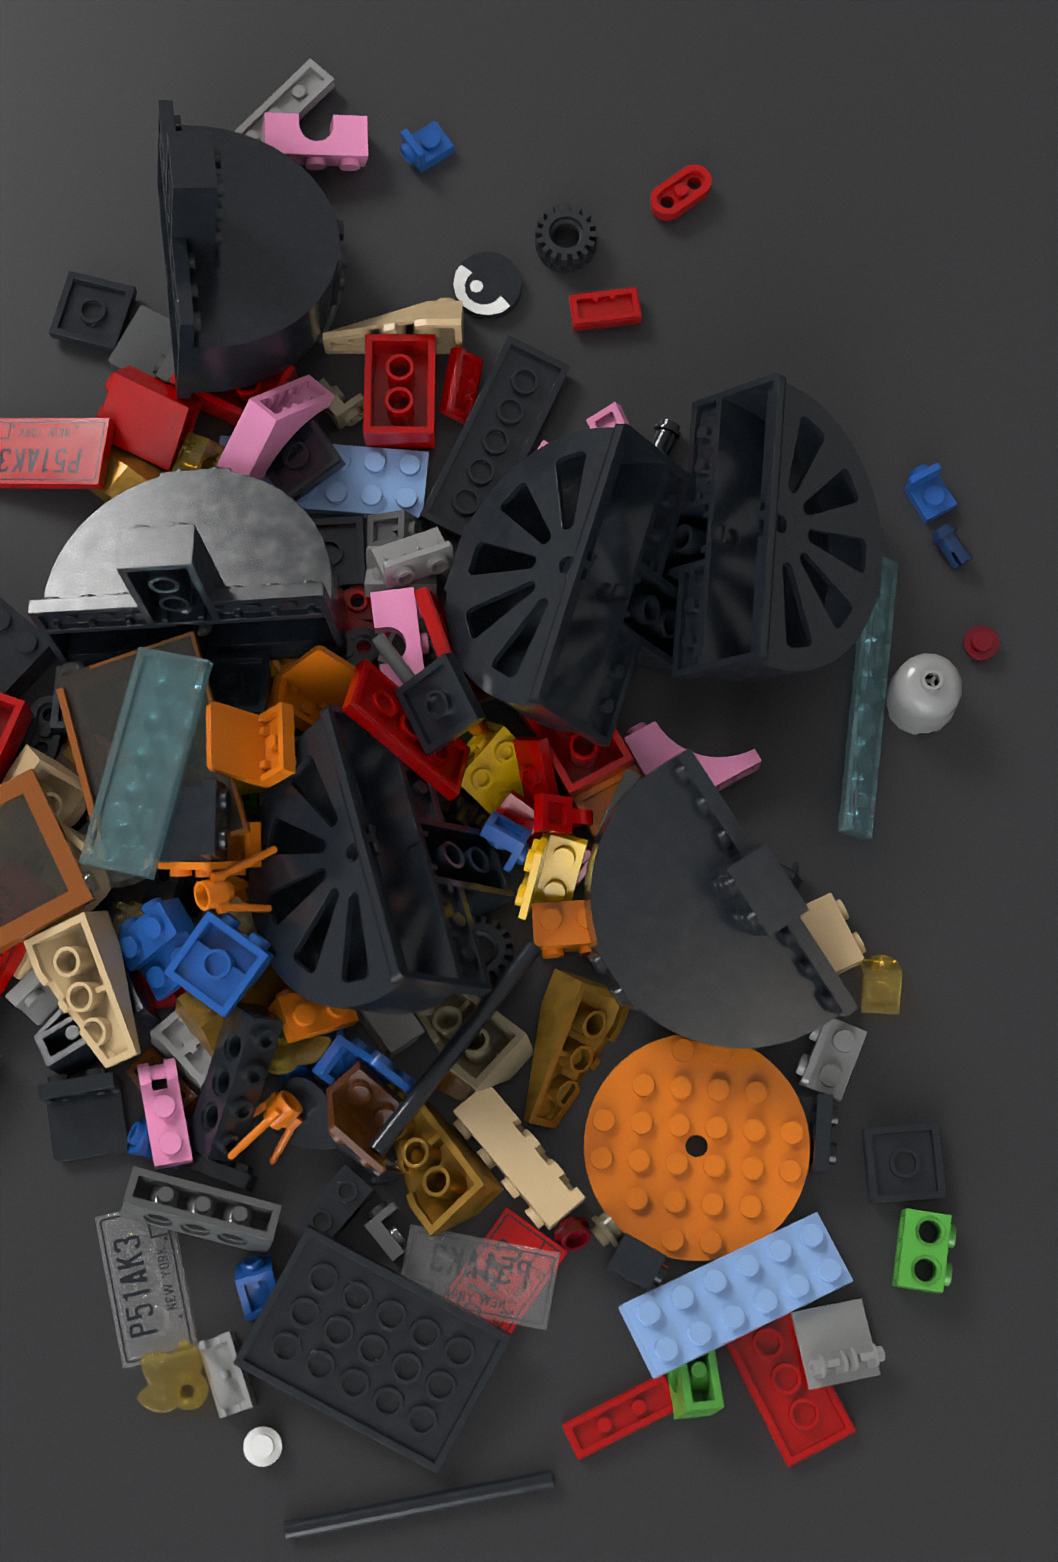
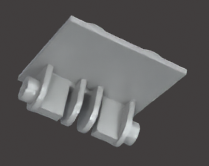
(836, 1344)

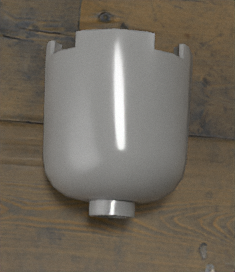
(916, 701)

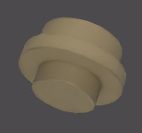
(606, 1230)

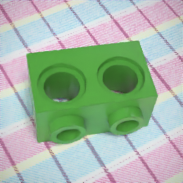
(912, 1248)

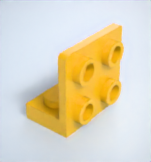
(492, 768)
(552, 870)

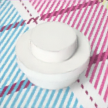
(262, 1446)

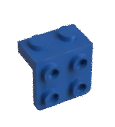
(345, 1054)

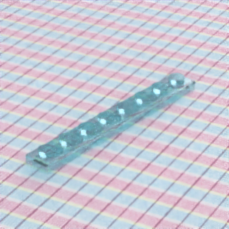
(867, 712)

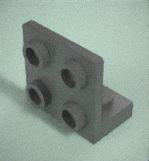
(146, 345)

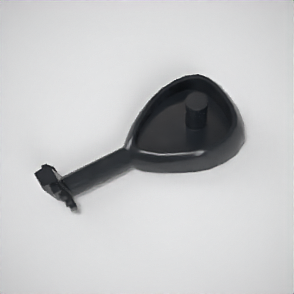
(314, 1129)

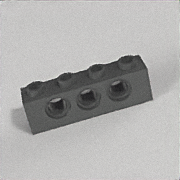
(200, 1210)

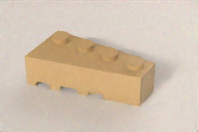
(518, 1157)

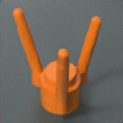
(218, 891)
(281, 1111)

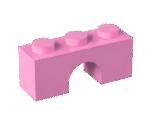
(343, 148)
(399, 613)

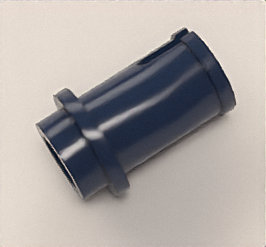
(951, 546)

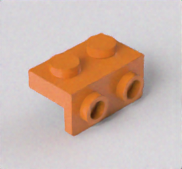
(560, 928)
(308, 1019)

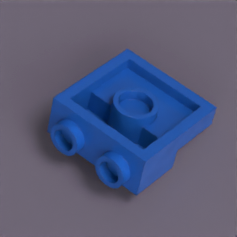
(154, 941)
(220, 962)

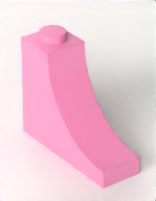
(270, 423)
(653, 747)

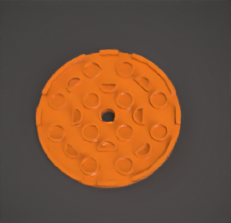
(687, 1202)

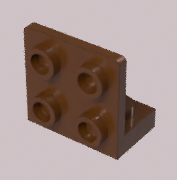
(357, 1110)

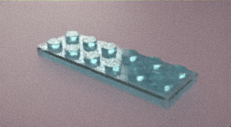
(146, 763)

